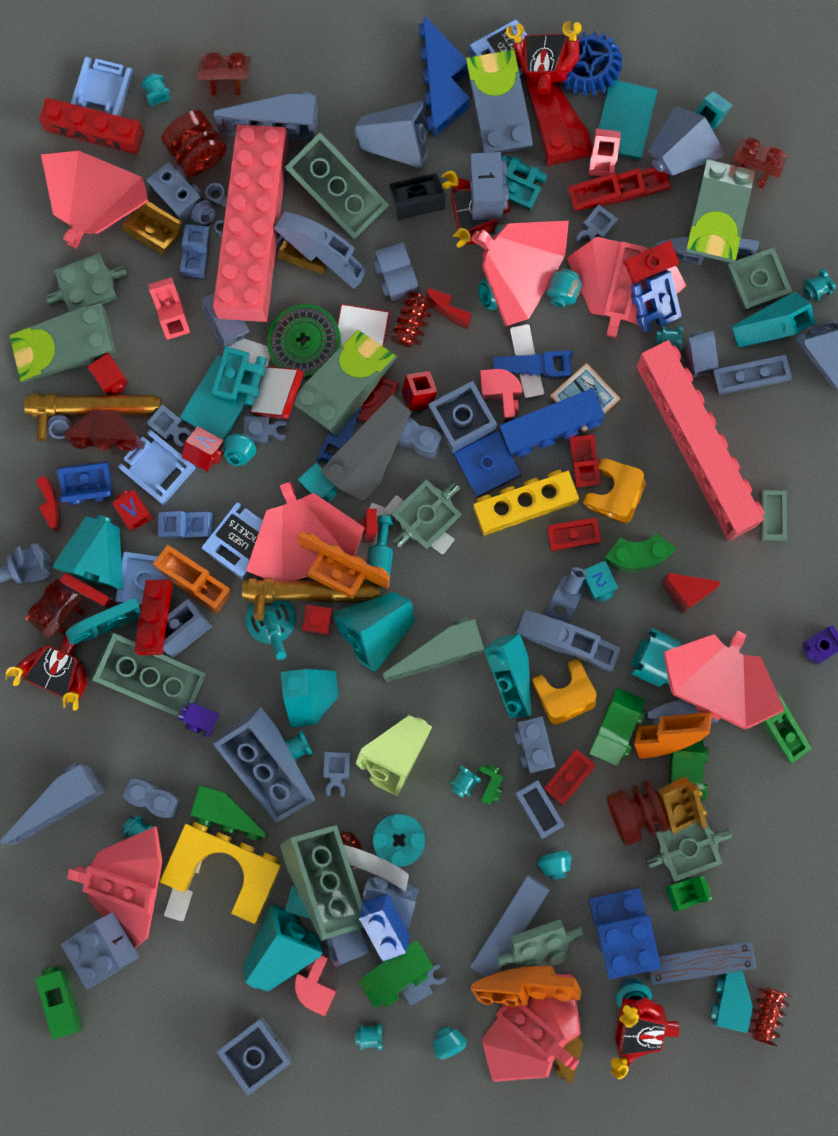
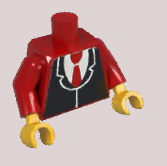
(546, 56)
(463, 210)
(53, 671)
(640, 1032)

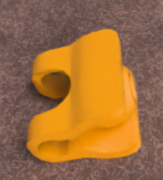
(625, 495)
(570, 701)

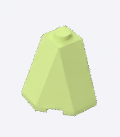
(394, 753)

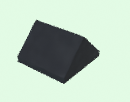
(417, 196)

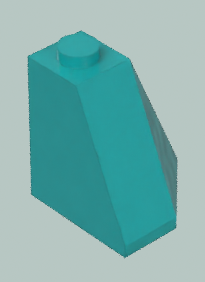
(94, 553)
(375, 627)
(308, 695)
(279, 950)

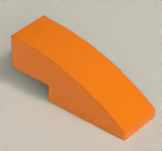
(192, 579)
(672, 734)

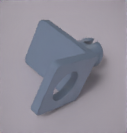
(567, 594)

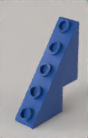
(443, 70)

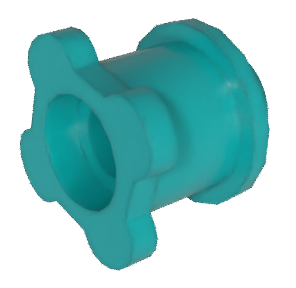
(155, 89)
(819, 286)
(673, 336)
(298, 746)
(464, 782)
(135, 826)
(369, 1036)

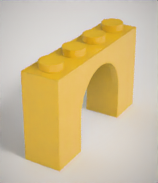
(258, 870)

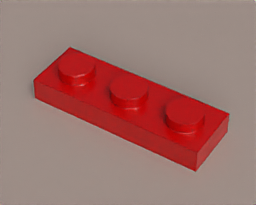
(153, 617)

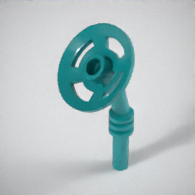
(271, 631)

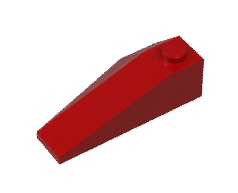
(558, 126)

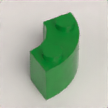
(639, 555)
(617, 727)
(690, 763)
(396, 975)

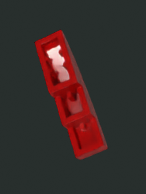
(618, 188)

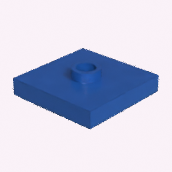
(487, 464)

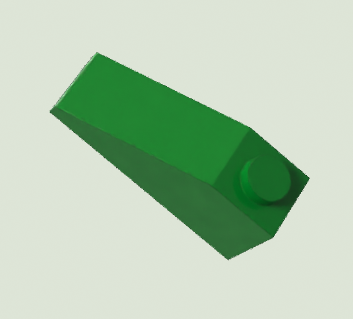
(787, 734)

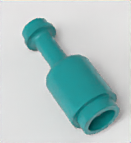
(380, 554)

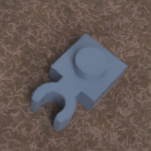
(597, 224)
(167, 424)
(260, 429)
(337, 768)
(415, 994)

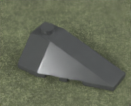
(365, 456)

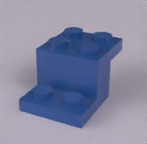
(624, 933)

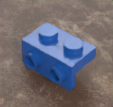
(85, 482)

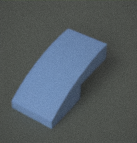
(195, 251)
(185, 525)

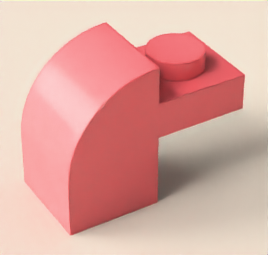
(604, 152)
(169, 308)
(501, 385)
(310, 991)

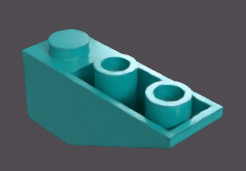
(776, 321)
(511, 672)
(733, 1003)

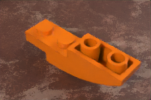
(517, 984)

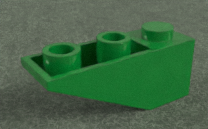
(222, 809)

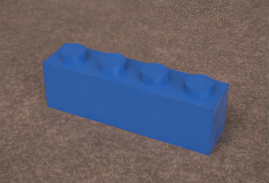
(553, 422)

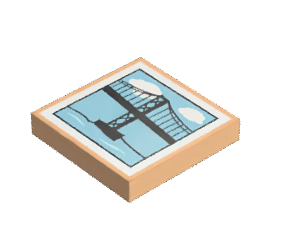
(582, 381)

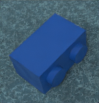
(384, 927)

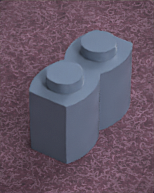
(396, 271)
(421, 439)
(158, 802)

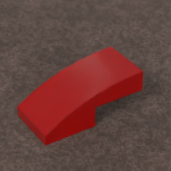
(443, 305)
(584, 460)
(51, 508)

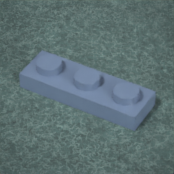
(751, 375)

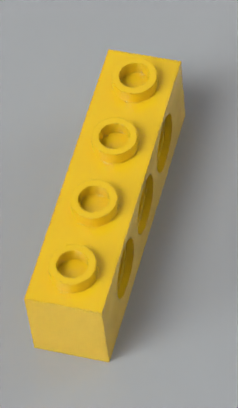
(564, 496)

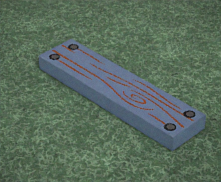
(704, 963)

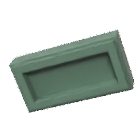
(775, 515)

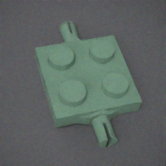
(86, 283)
(426, 514)
(688, 851)
(541, 946)

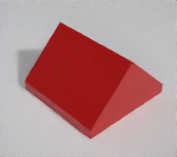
(687, 590)

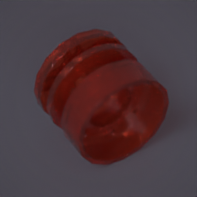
(193, 143)
(636, 813)

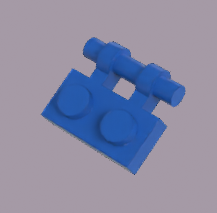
(662, 297)

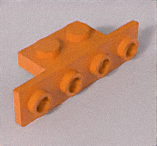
(339, 569)

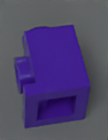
(812, 646)
(198, 718)

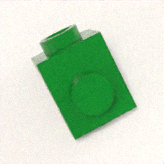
(493, 790)
(688, 893)

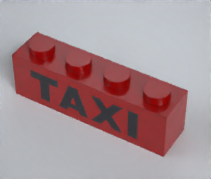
(91, 126)

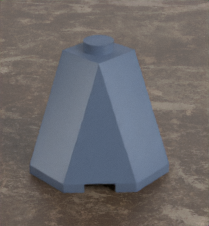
(396, 133)
(684, 143)
(822, 349)

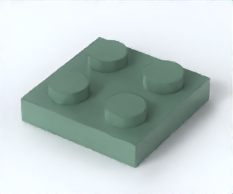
(759, 279)

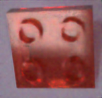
(215, 67)
(765, 159)
(54, 608)

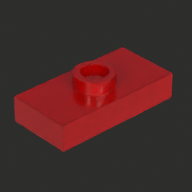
(651, 262)
(369, 521)
(573, 534)
(569, 777)

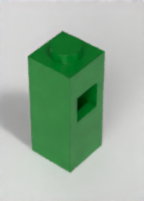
(58, 1002)

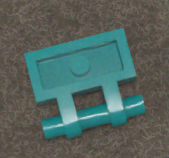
(521, 191)
(231, 374)

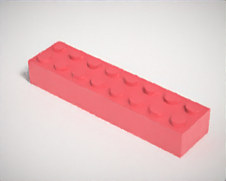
(249, 223)
(699, 440)

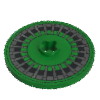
(292, 326)

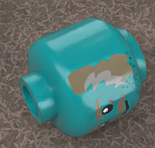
(564, 288)

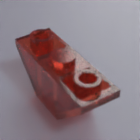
(103, 430)

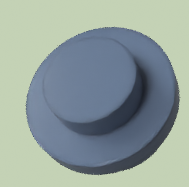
(203, 212)
(58, 426)

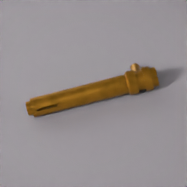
(53, 404)
(269, 590)

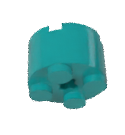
(649, 657)
(399, 825)

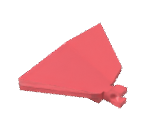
(90, 192)
(521, 264)
(607, 281)
(277, 547)
(723, 681)
(125, 882)
(530, 1037)

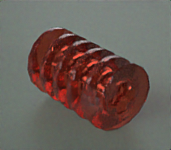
(412, 320)
(768, 1015)

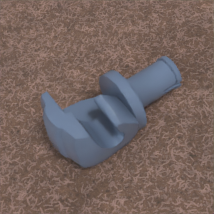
(27, 565)

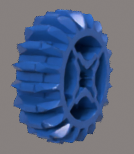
(605, 59)

